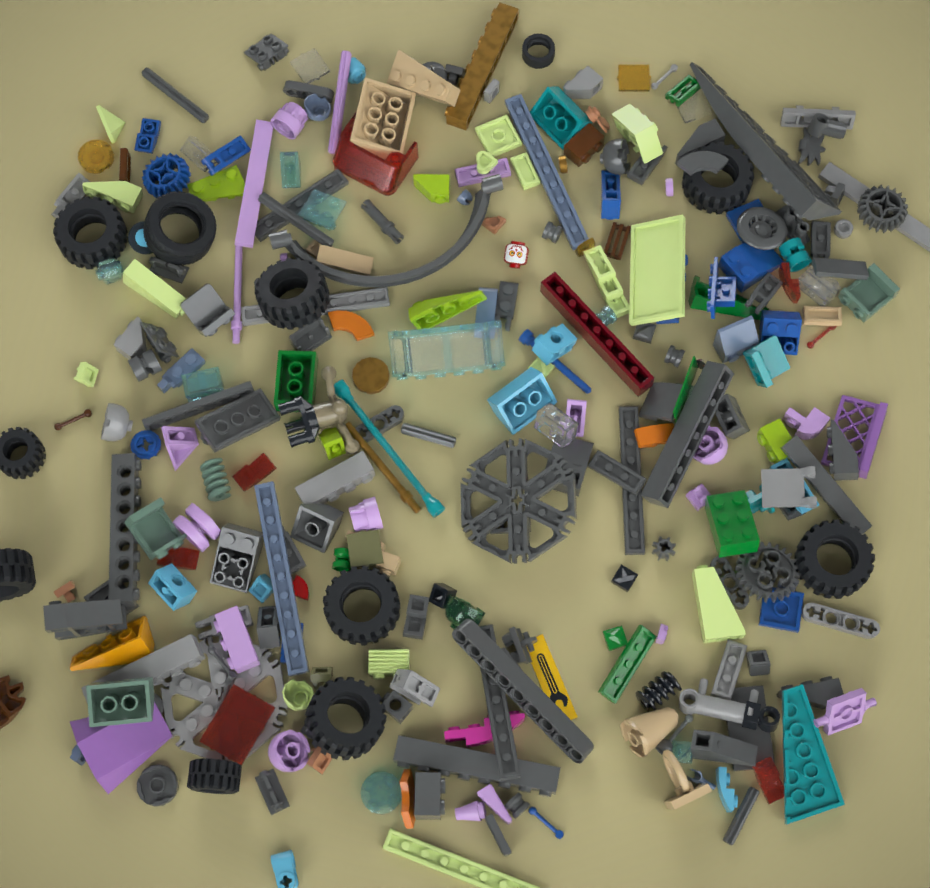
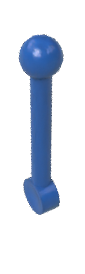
(558, 833)

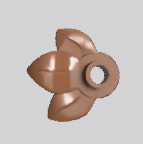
(594, 115)

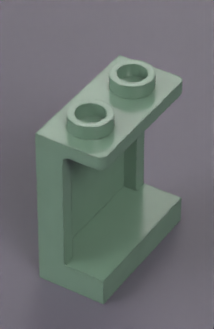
(869, 295)
(154, 530)

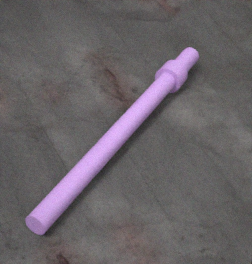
(236, 324)

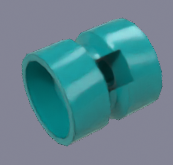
(795, 254)

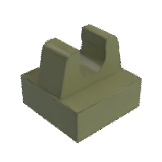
(321, 674)

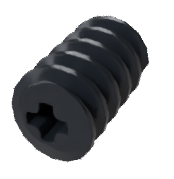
(657, 690)

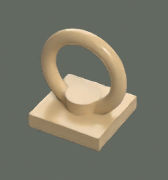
(684, 790)

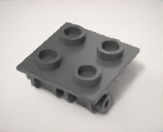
(266, 50)
(158, 339)

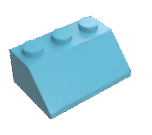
(521, 399)

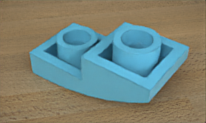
(726, 795)

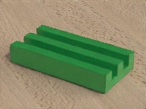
(686, 91)

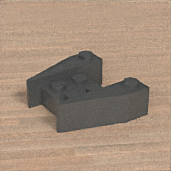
(84, 618)

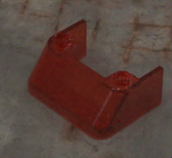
(369, 168)

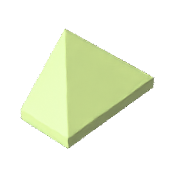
(112, 124)

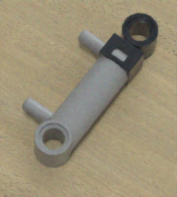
(745, 714)

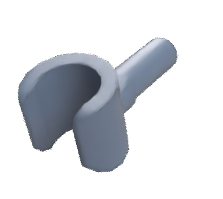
(699, 778)

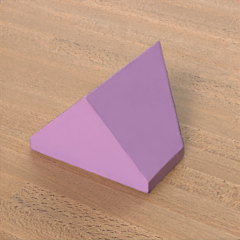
(179, 443)

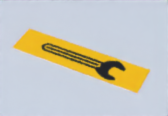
(550, 678)

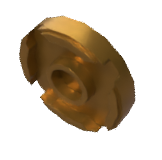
(370, 375)

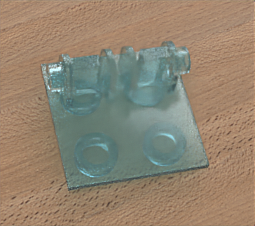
(322, 209)

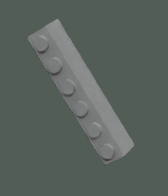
(161, 663)

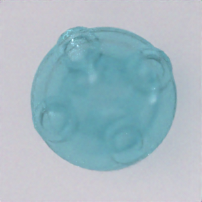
(381, 793)

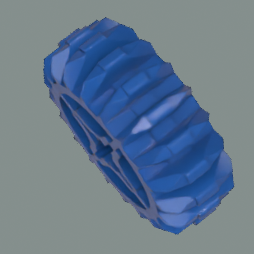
(163, 171)

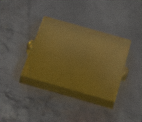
(633, 78)

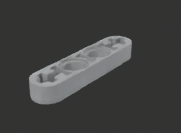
(839, 624)

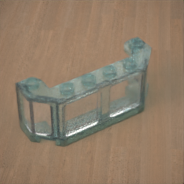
(446, 350)

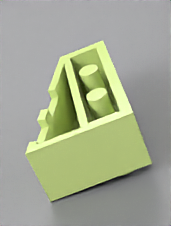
(638, 130)

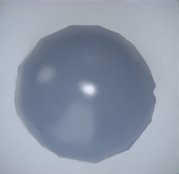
(317, 108)

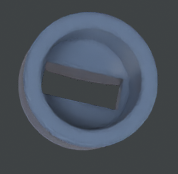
(464, 196)

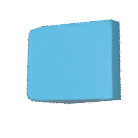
(261, 588)

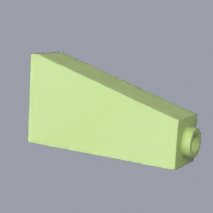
(153, 288)
(714, 607)

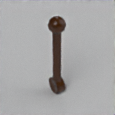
(87, 413)

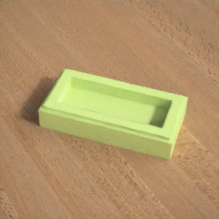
(525, 171)

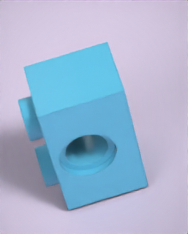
(554, 343)
(172, 587)

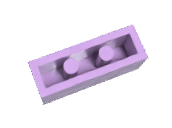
(236, 640)

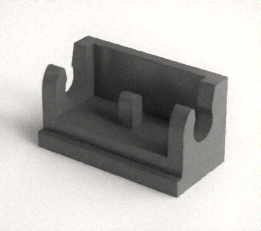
(310, 336)

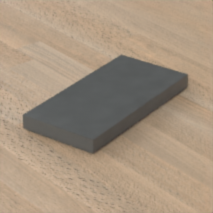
(237, 420)
(755, 737)

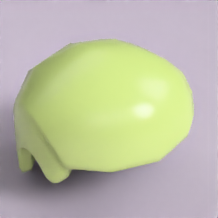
(297, 694)

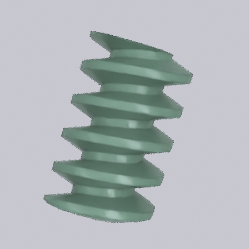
(213, 480)

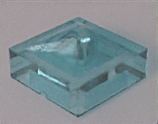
(682, 751)

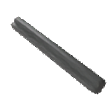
(175, 95)
(295, 220)

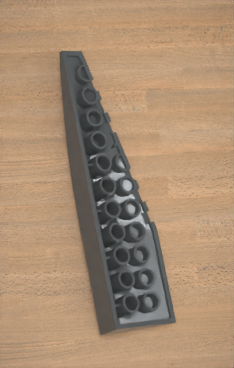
(783, 173)

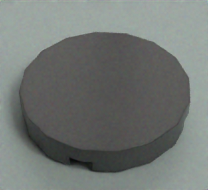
(157, 785)

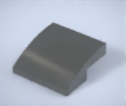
(660, 401)

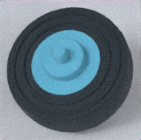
(136, 239)

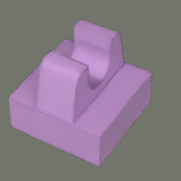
(698, 496)

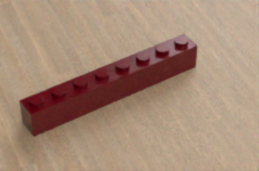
(596, 334)

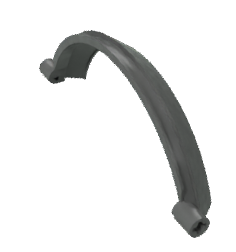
(488, 185)

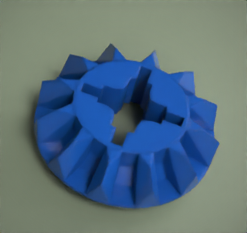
(138, 441)

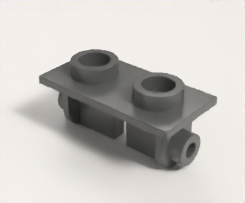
(168, 270)
(272, 791)

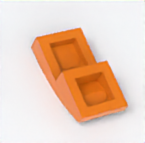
(653, 435)

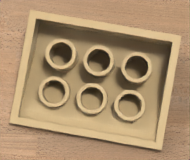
(382, 118)

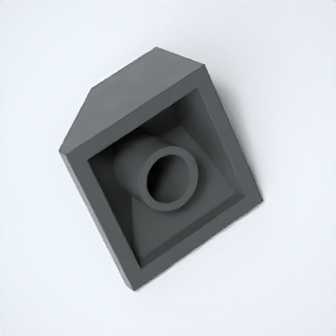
(316, 525)

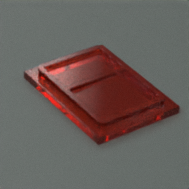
(237, 724)

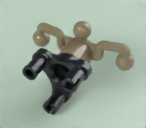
(318, 416)

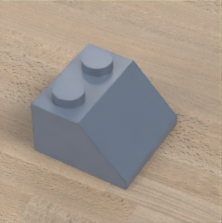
(735, 339)

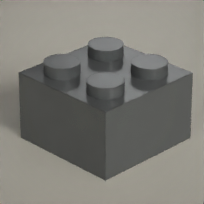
(428, 794)

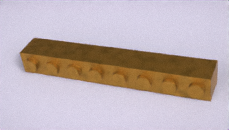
(482, 65)

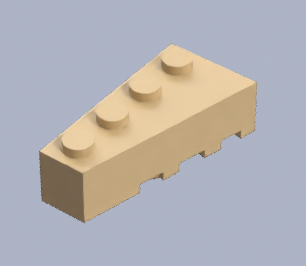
(417, 78)

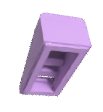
(492, 800)

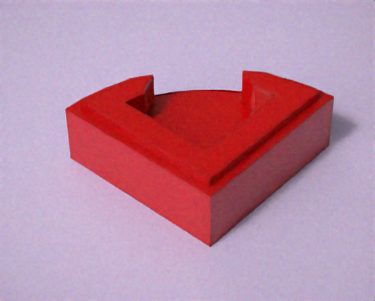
(300, 588)

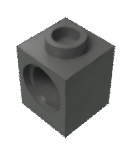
(400, 714)

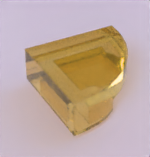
(588, 244)

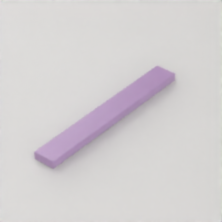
(254, 184)

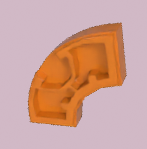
(351, 323)
(408, 798)

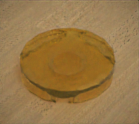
(96, 156)

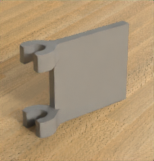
(786, 488)

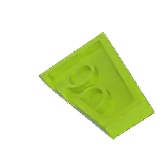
(223, 184)

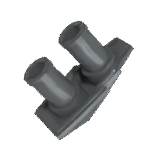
(795, 226)

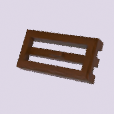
(125, 165)
(620, 228)

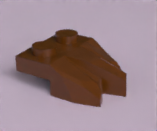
(9, 701)

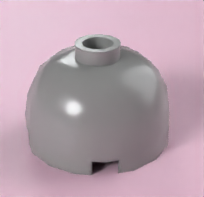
(115, 423)

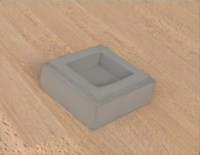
(491, 91)

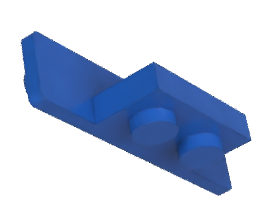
(722, 291)

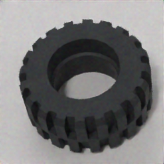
(726, 198)
(84, 213)
(296, 310)
(847, 538)
(16, 573)
(358, 580)
(352, 694)

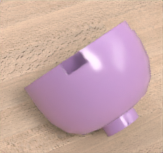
(712, 447)
(289, 751)

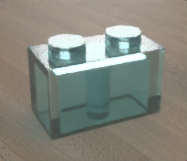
(202, 383)

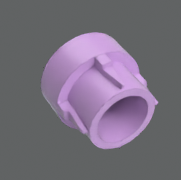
(289, 120)
(366, 515)

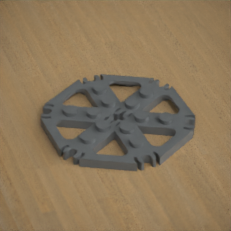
(505, 494)

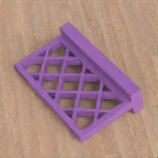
(872, 434)

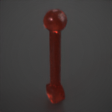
(810, 344)

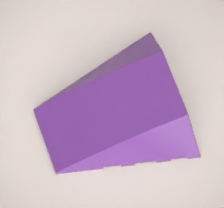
(119, 749)

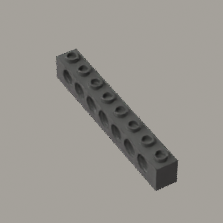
(117, 558)

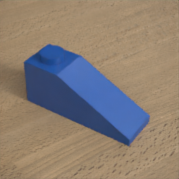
(610, 195)

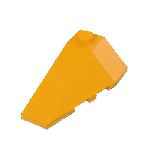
(119, 649)

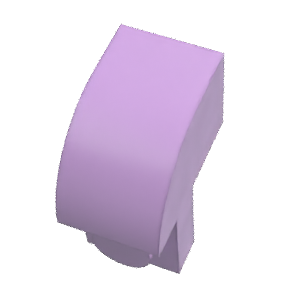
(806, 427)

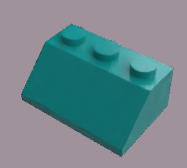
(558, 115)

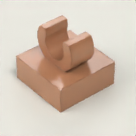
(66, 591)
(318, 760)

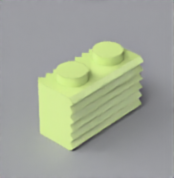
(387, 661)

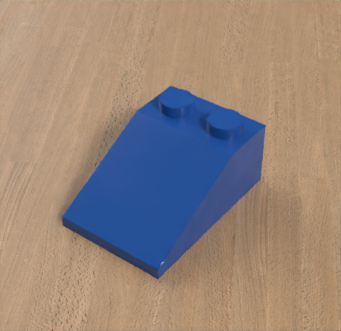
(749, 264)

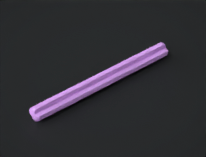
(339, 103)

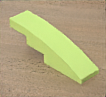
(606, 280)

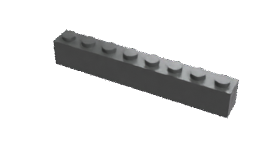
(687, 434)
(473, 764)

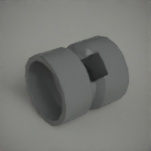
(145, 365)

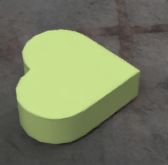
(485, 162)

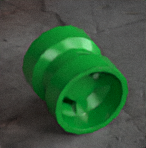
(342, 560)

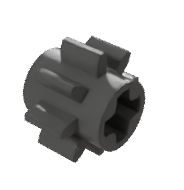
(664, 542)

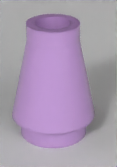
(473, 811)

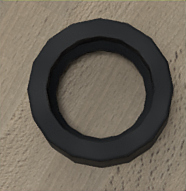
(538, 62)

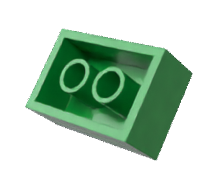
(295, 376)
(732, 523)

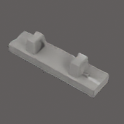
(793, 116)

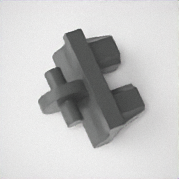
(516, 638)

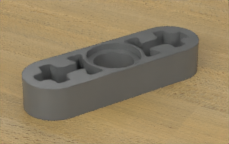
(302, 90)
(381, 416)
(727, 567)

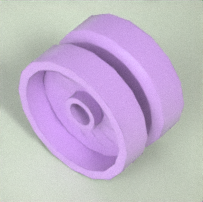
(199, 525)

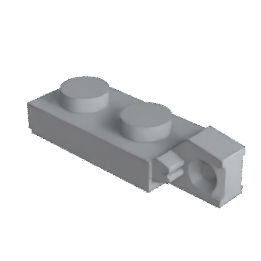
(71, 193)

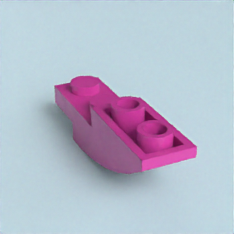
(477, 735)

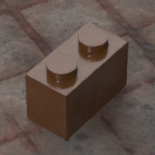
(584, 145)

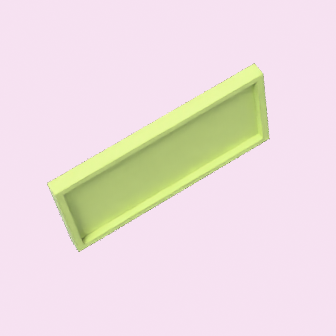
(657, 270)

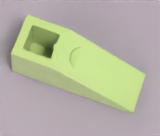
(120, 193)

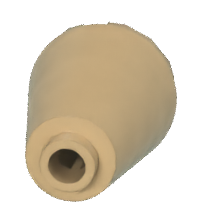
(648, 729)

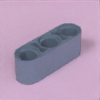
(486, 309)

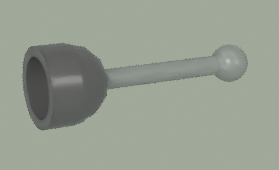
(666, 744)

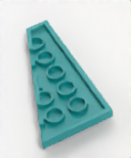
(808, 774)

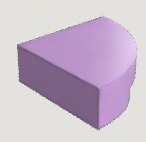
(661, 634)

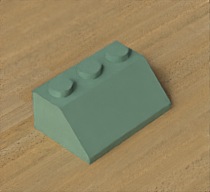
(120, 701)

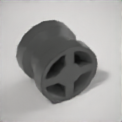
(552, 232)
(674, 356)
(516, 805)

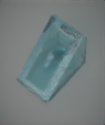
(290, 169)

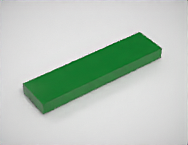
(627, 664)

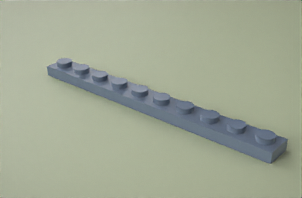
(546, 171)
(281, 579)

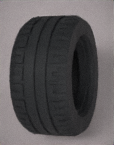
(187, 205)

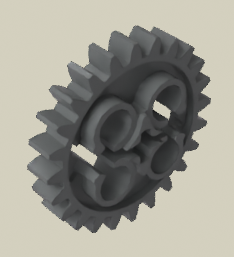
(768, 572)

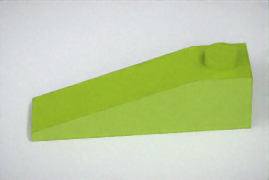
(437, 310)

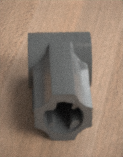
(823, 125)

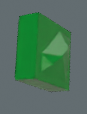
(615, 638)

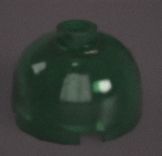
(458, 610)

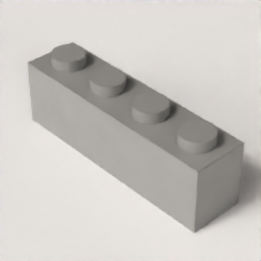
(336, 480)

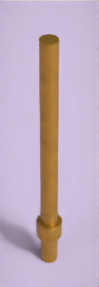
(406, 495)

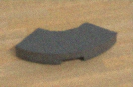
(701, 161)

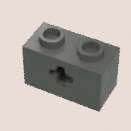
(731, 417)

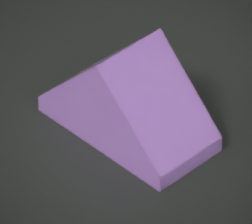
(576, 410)

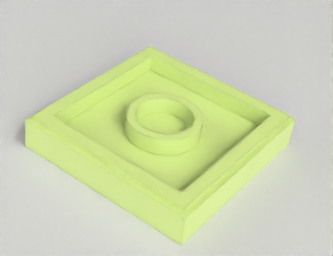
(498, 136)

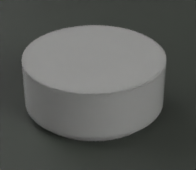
(843, 228)

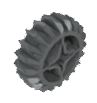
(893, 207)

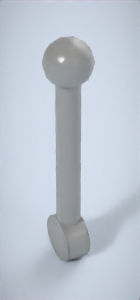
(674, 67)

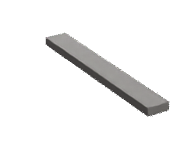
(854, 189)
(342, 301)

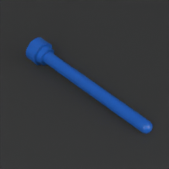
(527, 338)

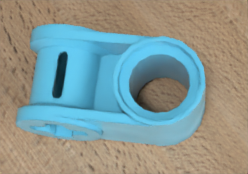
(284, 867)

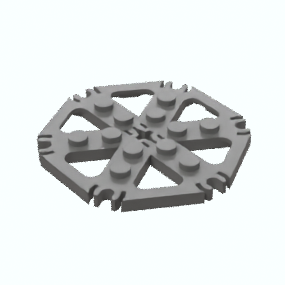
(206, 693)

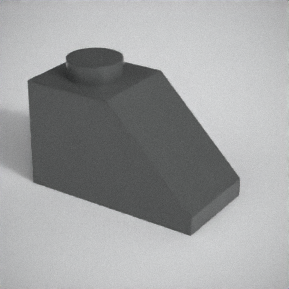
(268, 627)

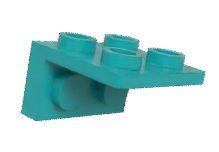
(766, 361)

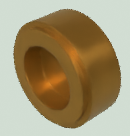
(563, 164)

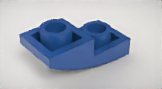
(148, 135)

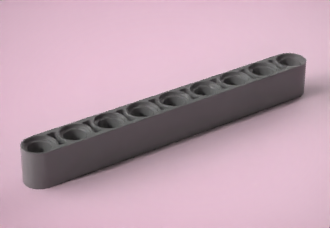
(523, 691)

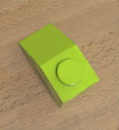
(433, 186)
(332, 443)

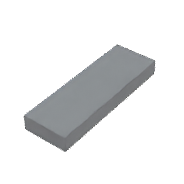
(729, 670)

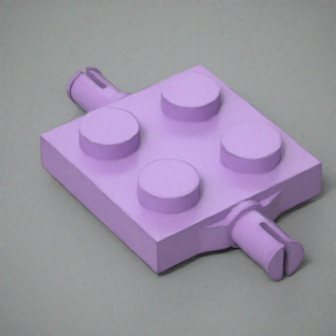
(844, 711)

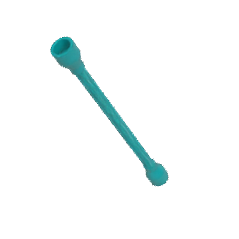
(432, 504)

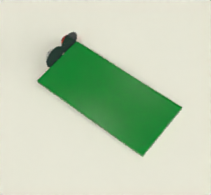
(695, 364)

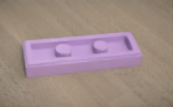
(469, 174)

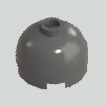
(615, 157)

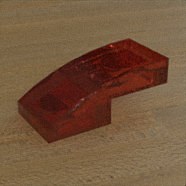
(790, 286)
(255, 472)
(180, 558)
(769, 780)

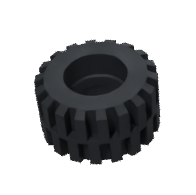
(30, 462)
(214, 776)

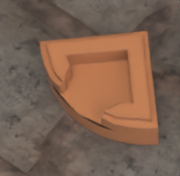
(493, 224)

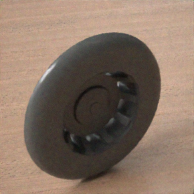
(759, 233)

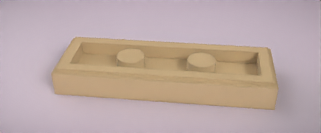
(345, 260)

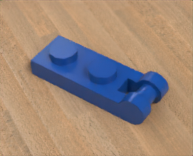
(226, 155)

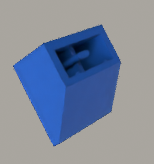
(784, 325)

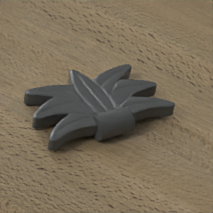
(810, 148)

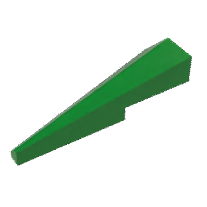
(699, 297)

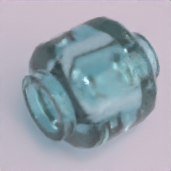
(109, 271)

